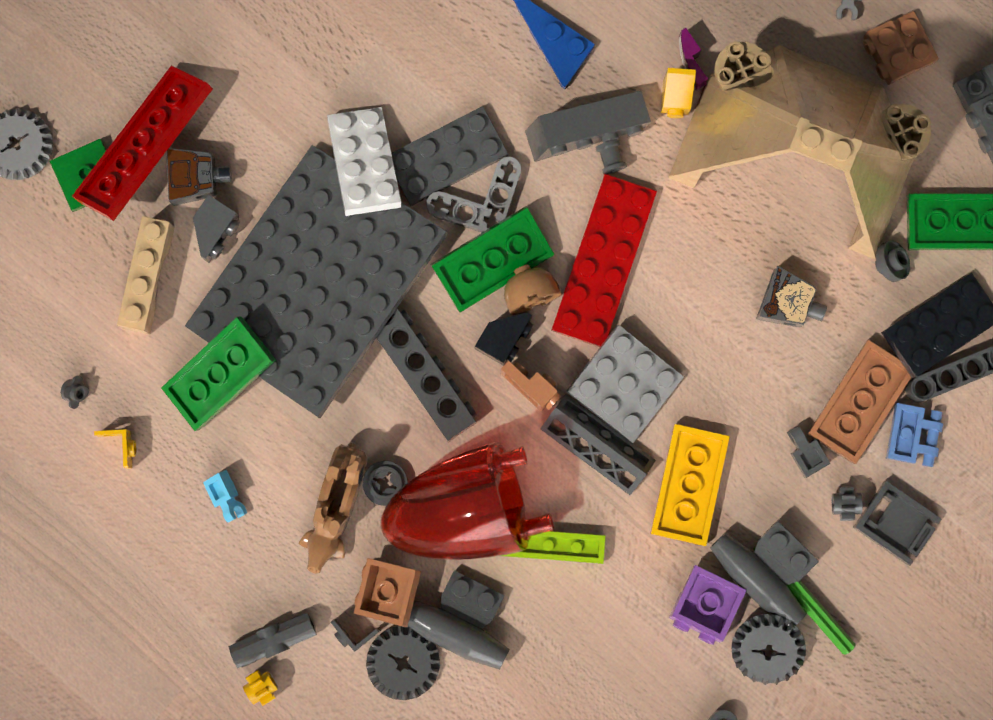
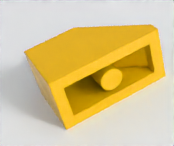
(677, 92)

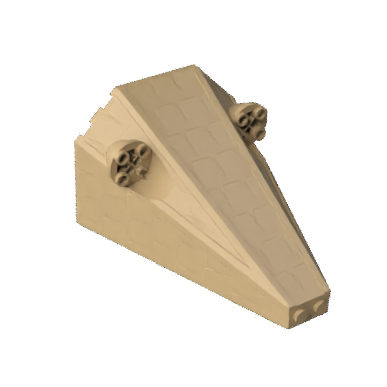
(790, 103)

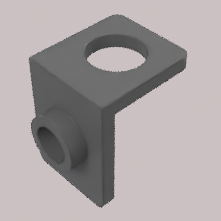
(344, 638)

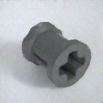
(611, 157)

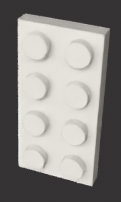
(363, 161)

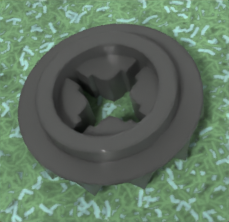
(380, 470)

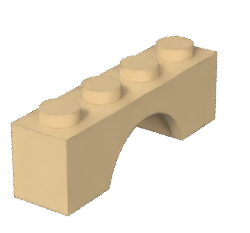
(140, 291)

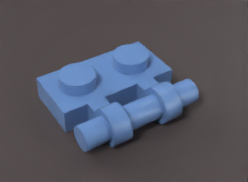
(906, 434)

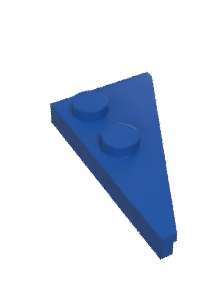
(562, 46)

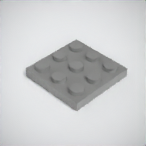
(625, 383)

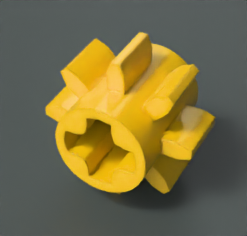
(260, 687)

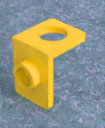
(129, 445)

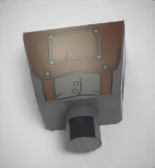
(193, 175)

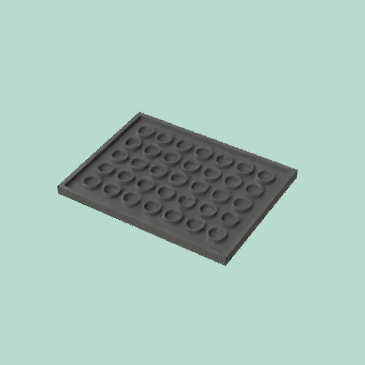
(318, 281)

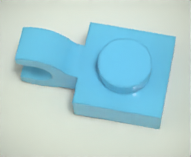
(222, 494)

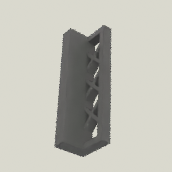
(600, 440)

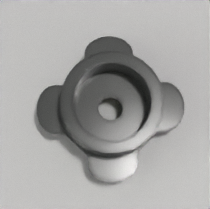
(74, 391)

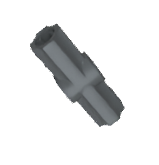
(272, 640)

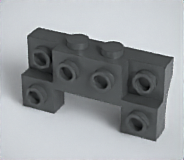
(977, 99)

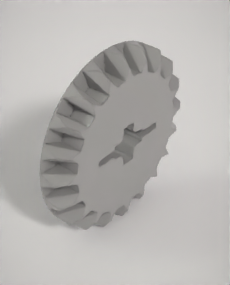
(34, 149)

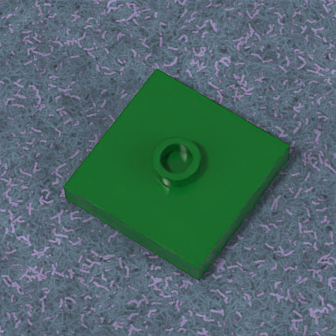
(74, 167)

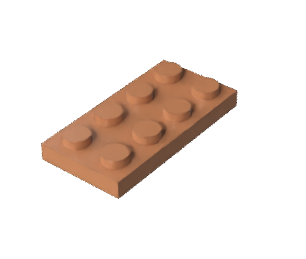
(860, 402)

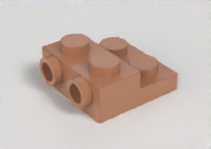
(899, 48)
(538, 390)
(387, 592)

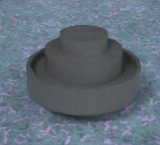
(892, 261)

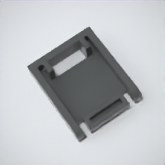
(901, 524)

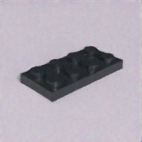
(941, 326)

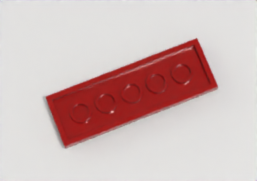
(142, 142)
(604, 261)

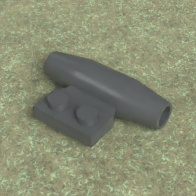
(768, 570)
(460, 621)

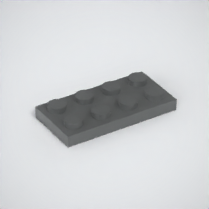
(447, 156)

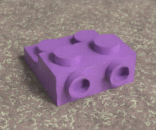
(707, 605)

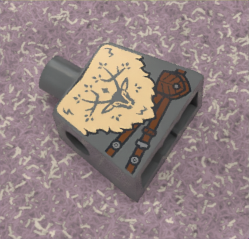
(789, 300)

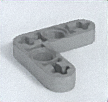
(480, 211)

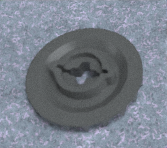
(764, 631)
(383, 668)

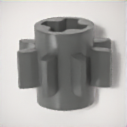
(846, 503)

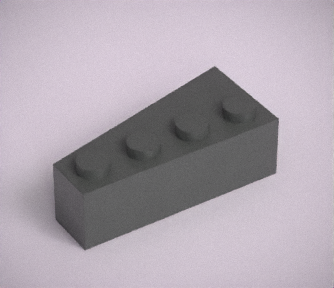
(587, 125)

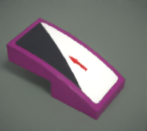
(689, 52)

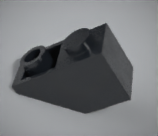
(501, 337)

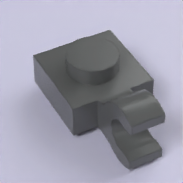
(808, 455)

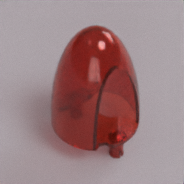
(464, 508)

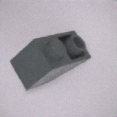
(212, 226)

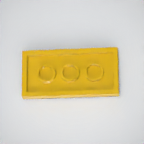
(689, 485)

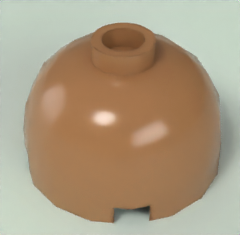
(530, 289)

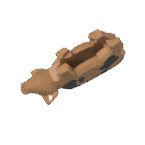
(334, 506)

